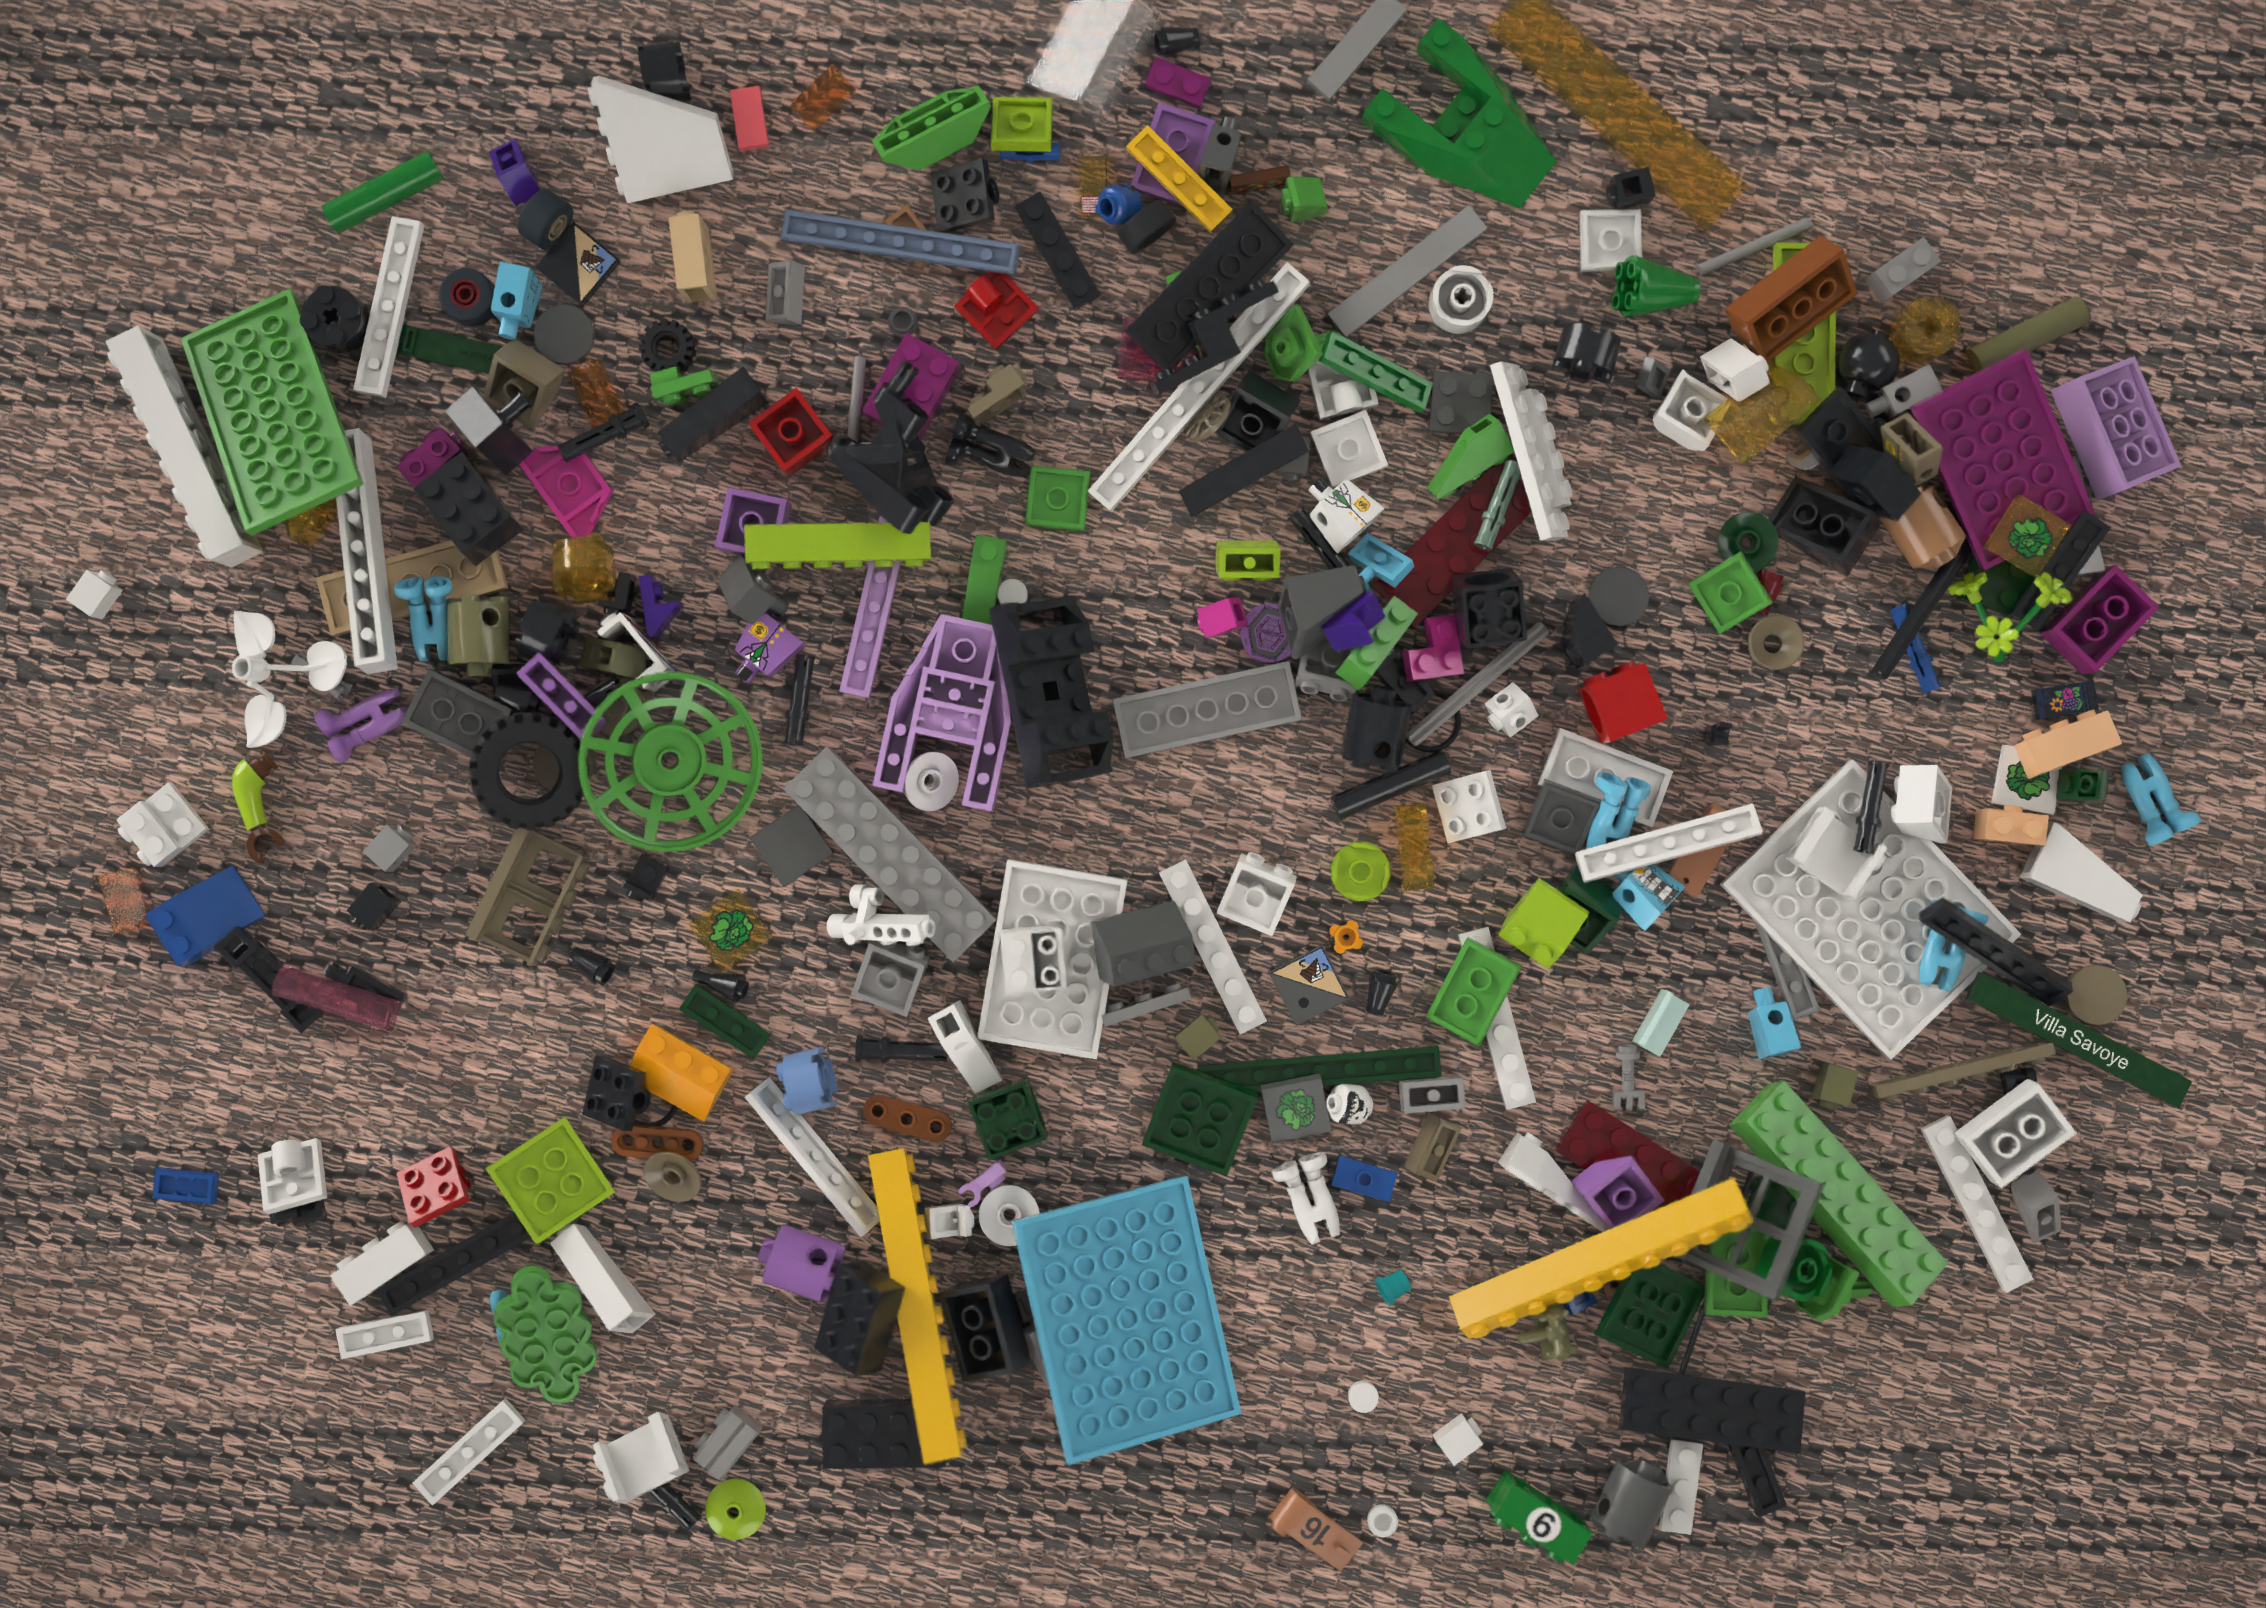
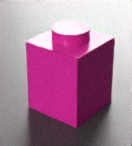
(1222, 617)

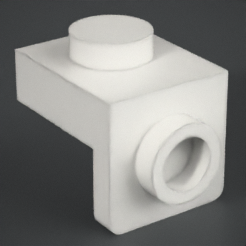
(949, 1221)

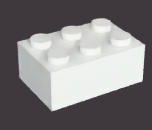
(2015, 1133)

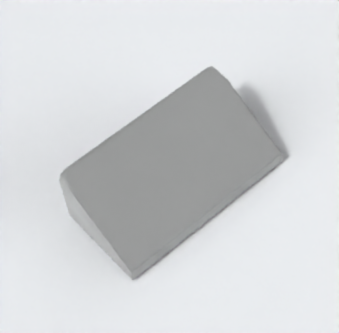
(785, 292)

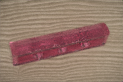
(336, 998)

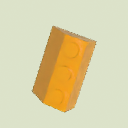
(680, 1072)

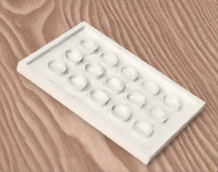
(1054, 1019)

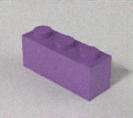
(559, 695)

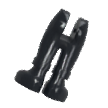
(996, 460)

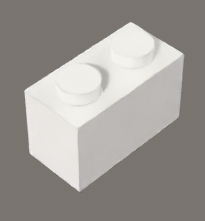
(1735, 369)

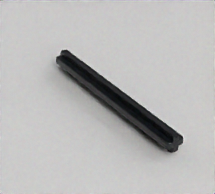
(1919, 613)

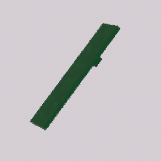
(446, 349)

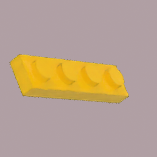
(1179, 179)

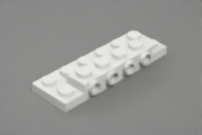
(1534, 450)

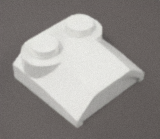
(1684, 410)

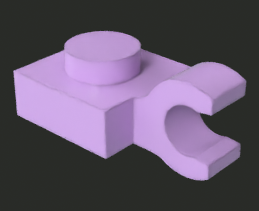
(990, 1177)

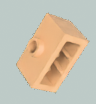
(2011, 826)

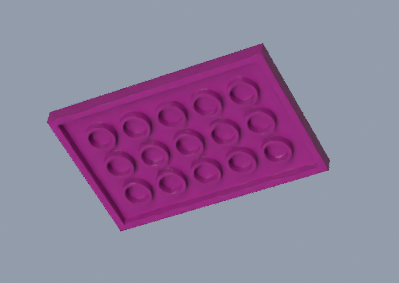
(2001, 444)

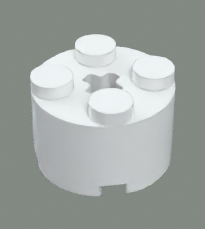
(1475, 292)

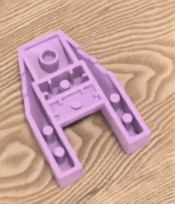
(952, 695)

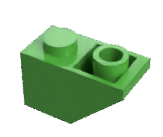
(1303, 198)

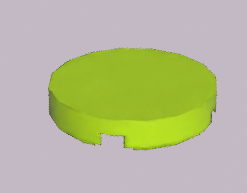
(1354, 864)

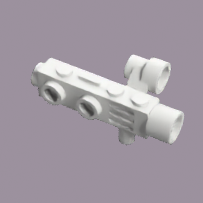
(878, 927)

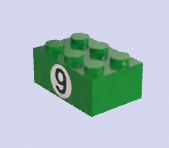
(1538, 1518)

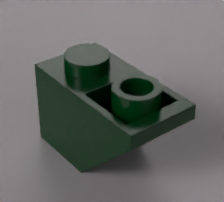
(2083, 786)

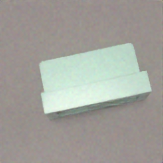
(1660, 1022)

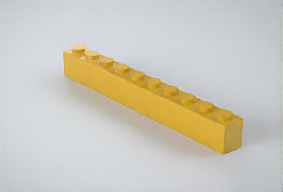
(1601, 1259)
(918, 1314)

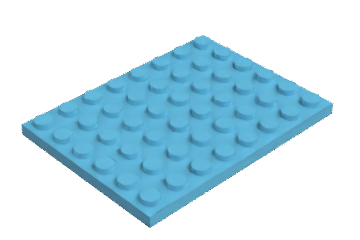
(1126, 1318)

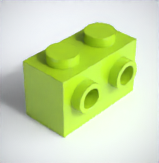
(1247, 559)

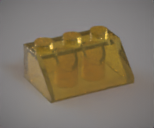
(1760, 418)

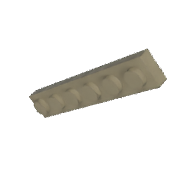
(1973, 1068)

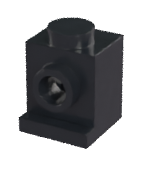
(1640, 184)

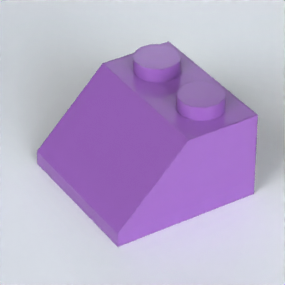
(1617, 1190)

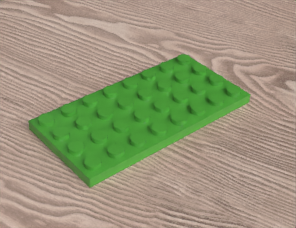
(271, 412)

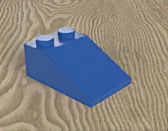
(204, 915)

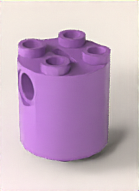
(801, 1262)

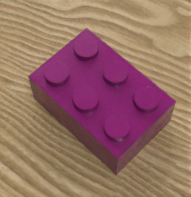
(929, 387)
(2099, 620)

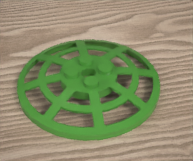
(681, 776)

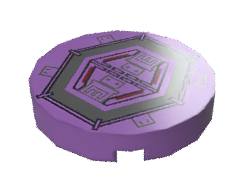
(1265, 635)

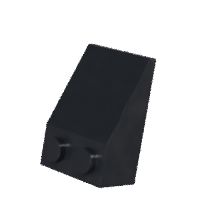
(1824, 525)

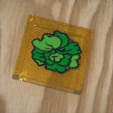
(2027, 536)
(730, 930)

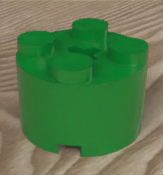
(1809, 1271)

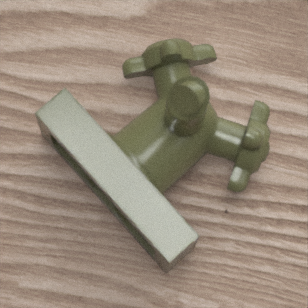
(1550, 1333)

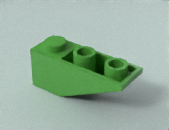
(1474, 452)

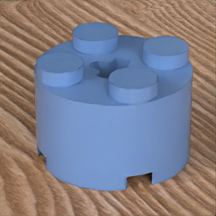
(807, 1081)

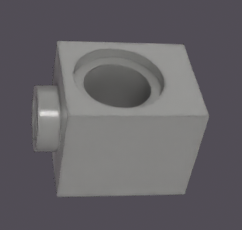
(390, 847)

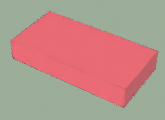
(749, 118)

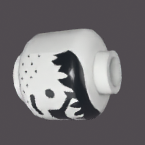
(1349, 1104)

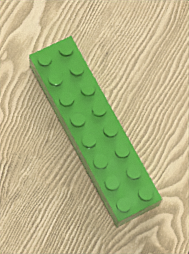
(1851, 1205)

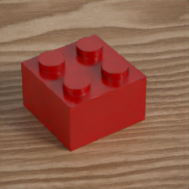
(791, 432)

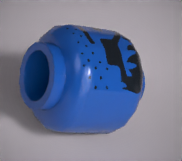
(1119, 203)

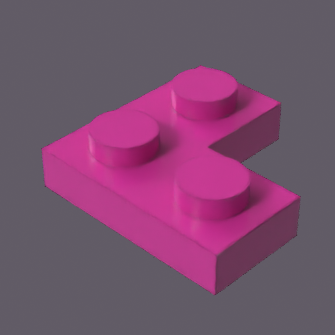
(1442, 655)

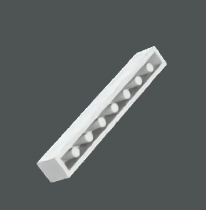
(366, 565)

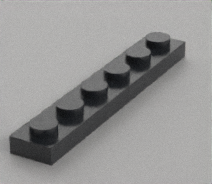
(1995, 951)
(453, 1264)

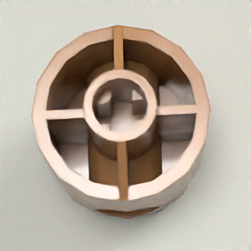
(1927, 531)

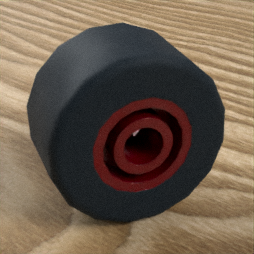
(476, 305)

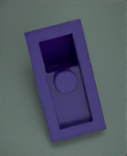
(656, 615)
(1351, 625)

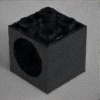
(1489, 607)

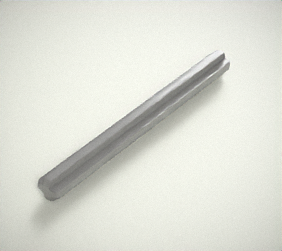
(1476, 685)

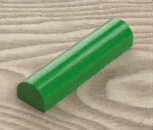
(382, 192)

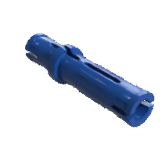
(1917, 654)

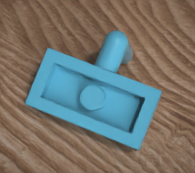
(1380, 561)

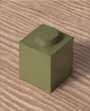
(1198, 1035)
(1834, 1085)

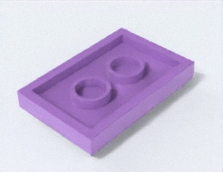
(1185, 135)

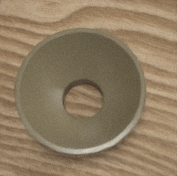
(1790, 640)

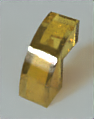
(1413, 847)

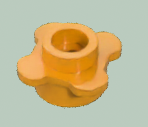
(1342, 944)

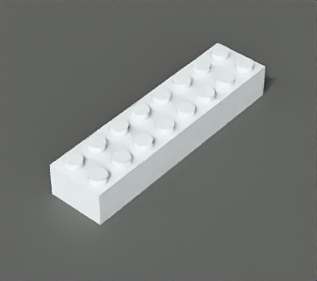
(182, 445)

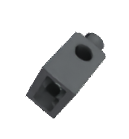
(1220, 155)

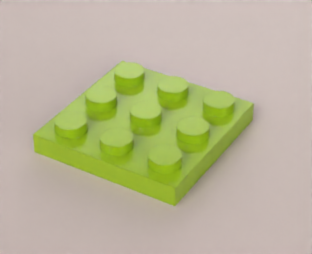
(550, 1180)

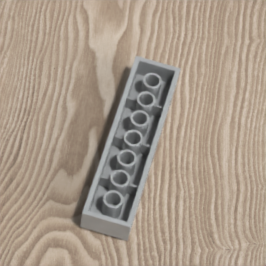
(890, 852)

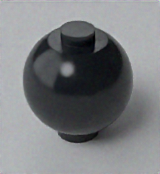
(1868, 363)

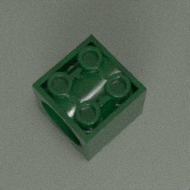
(1008, 1118)

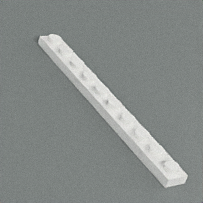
(1195, 393)

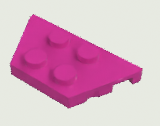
(571, 489)

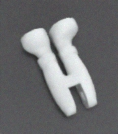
(1323, 1202)

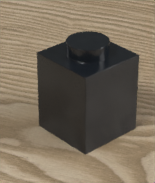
(373, 906)

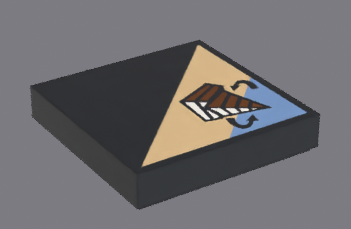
(578, 264)

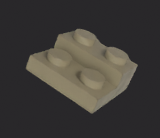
(1005, 388)

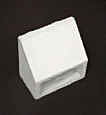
(1033, 959)

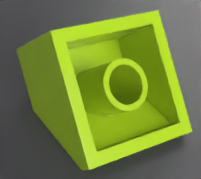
(1543, 923)

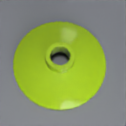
(745, 1498)

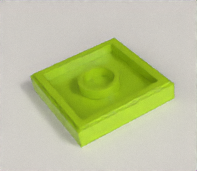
(1021, 124)

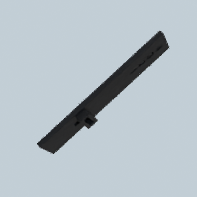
(1243, 470)

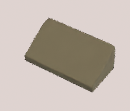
(1432, 1147)

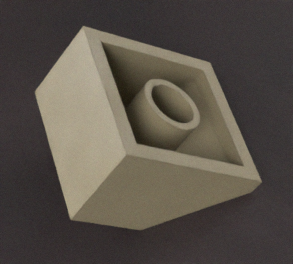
(523, 370)

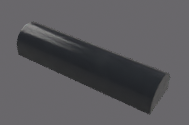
(1390, 785)

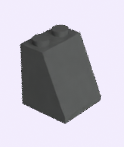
(1313, 600)

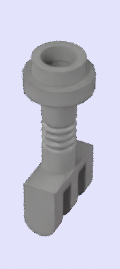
(1628, 1054)

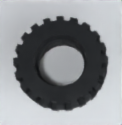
(497, 799)

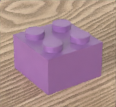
(744, 509)

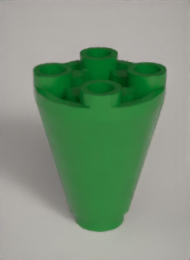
(1651, 287)

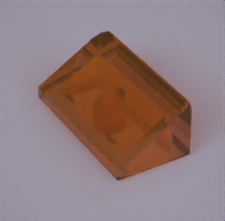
(822, 98)
(596, 391)
(124, 900)

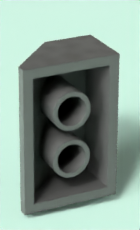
(1142, 944)

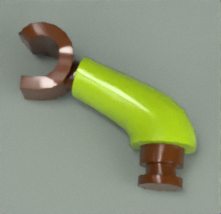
(247, 788)

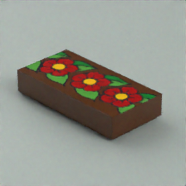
(1259, 179)

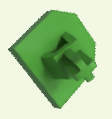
(1292, 345)
(1839, 1291)

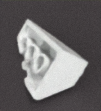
(1539, 1170)

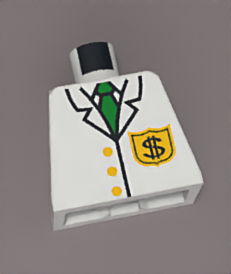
(1342, 512)

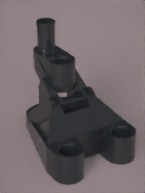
(896, 490)

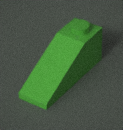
(984, 578)

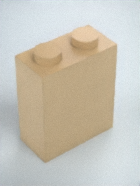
(692, 257)

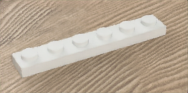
(388, 307)
(1668, 843)
(1213, 947)
(1505, 1044)
(814, 1157)
(1977, 1204)

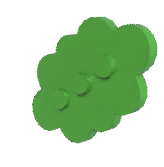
(545, 1334)

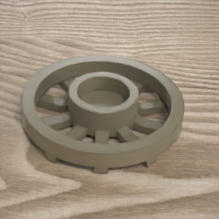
(1208, 418)

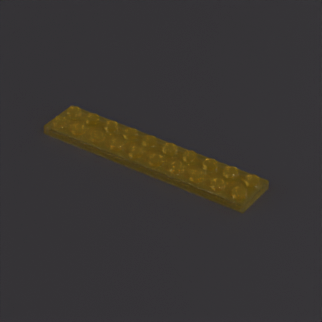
(1618, 109)

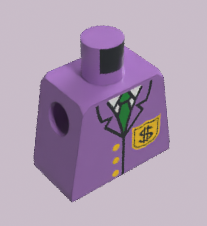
(766, 648)

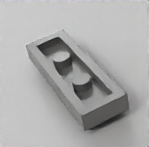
(1145, 1004)

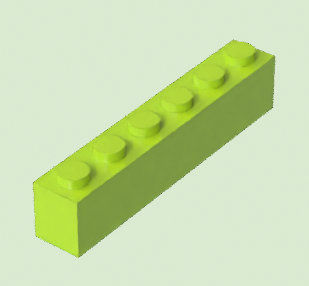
(835, 544)

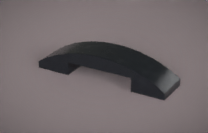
(261, 967)

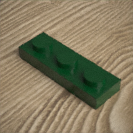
(725, 1021)

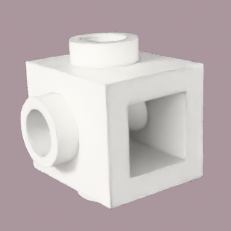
(1510, 710)

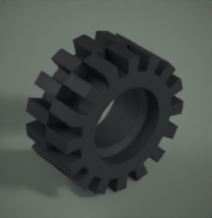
(663, 330)

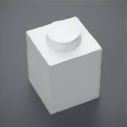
(95, 593)
(1459, 1438)

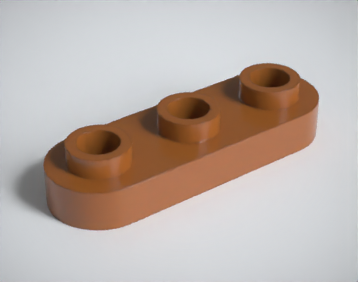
(921, 1115)
(644, 1146)

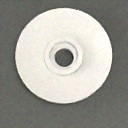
(941, 785)
(992, 1210)

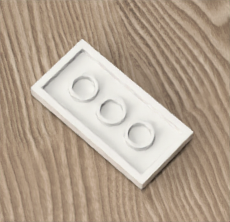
(1578, 760)

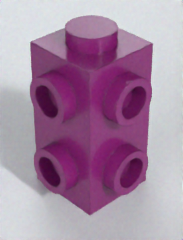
(434, 452)

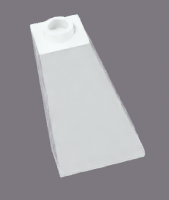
(2080, 876)
(601, 1280)

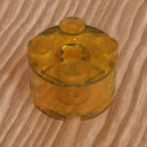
(1940, 321)
(583, 568)

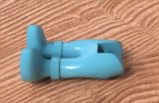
(421, 630)
(2159, 786)
(1614, 790)
(1950, 961)

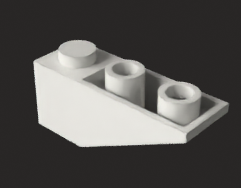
(960, 1042)

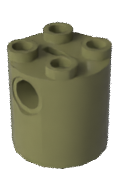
(478, 634)

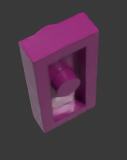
(1177, 82)

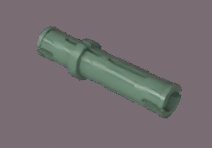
(1494, 516)

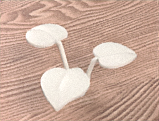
(253, 637)

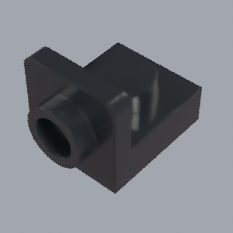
(623, 595)
(645, 878)

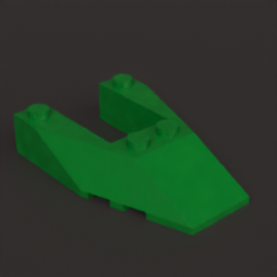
(1480, 137)

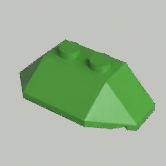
(933, 129)

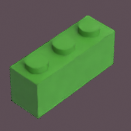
(1365, 660)

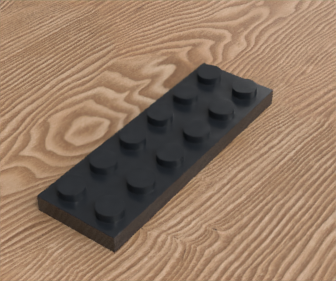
(1225, 266)
(1712, 1410)

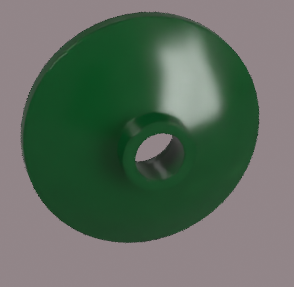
(1755, 528)

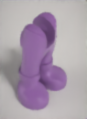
(342, 745)

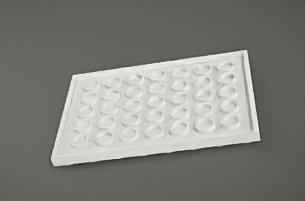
(1867, 946)

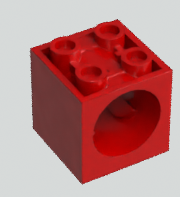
(1622, 702)

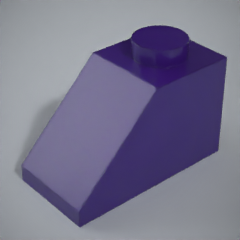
(514, 172)

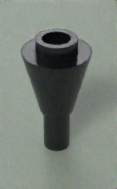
(729, 985)

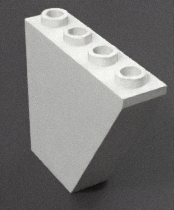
(658, 141)

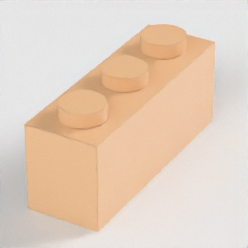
(2067, 743)

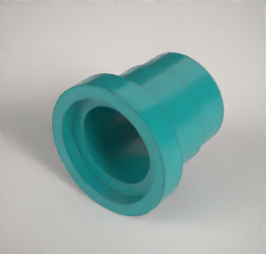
(1392, 1286)

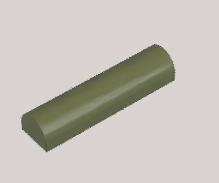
(2030, 333)

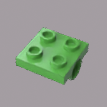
(672, 388)

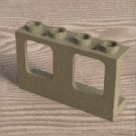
(512, 886)

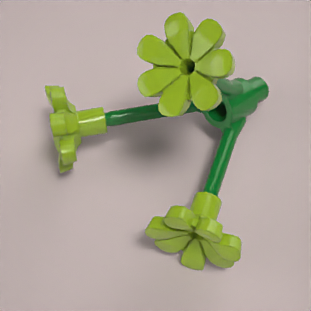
(1997, 635)

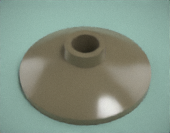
(672, 1176)

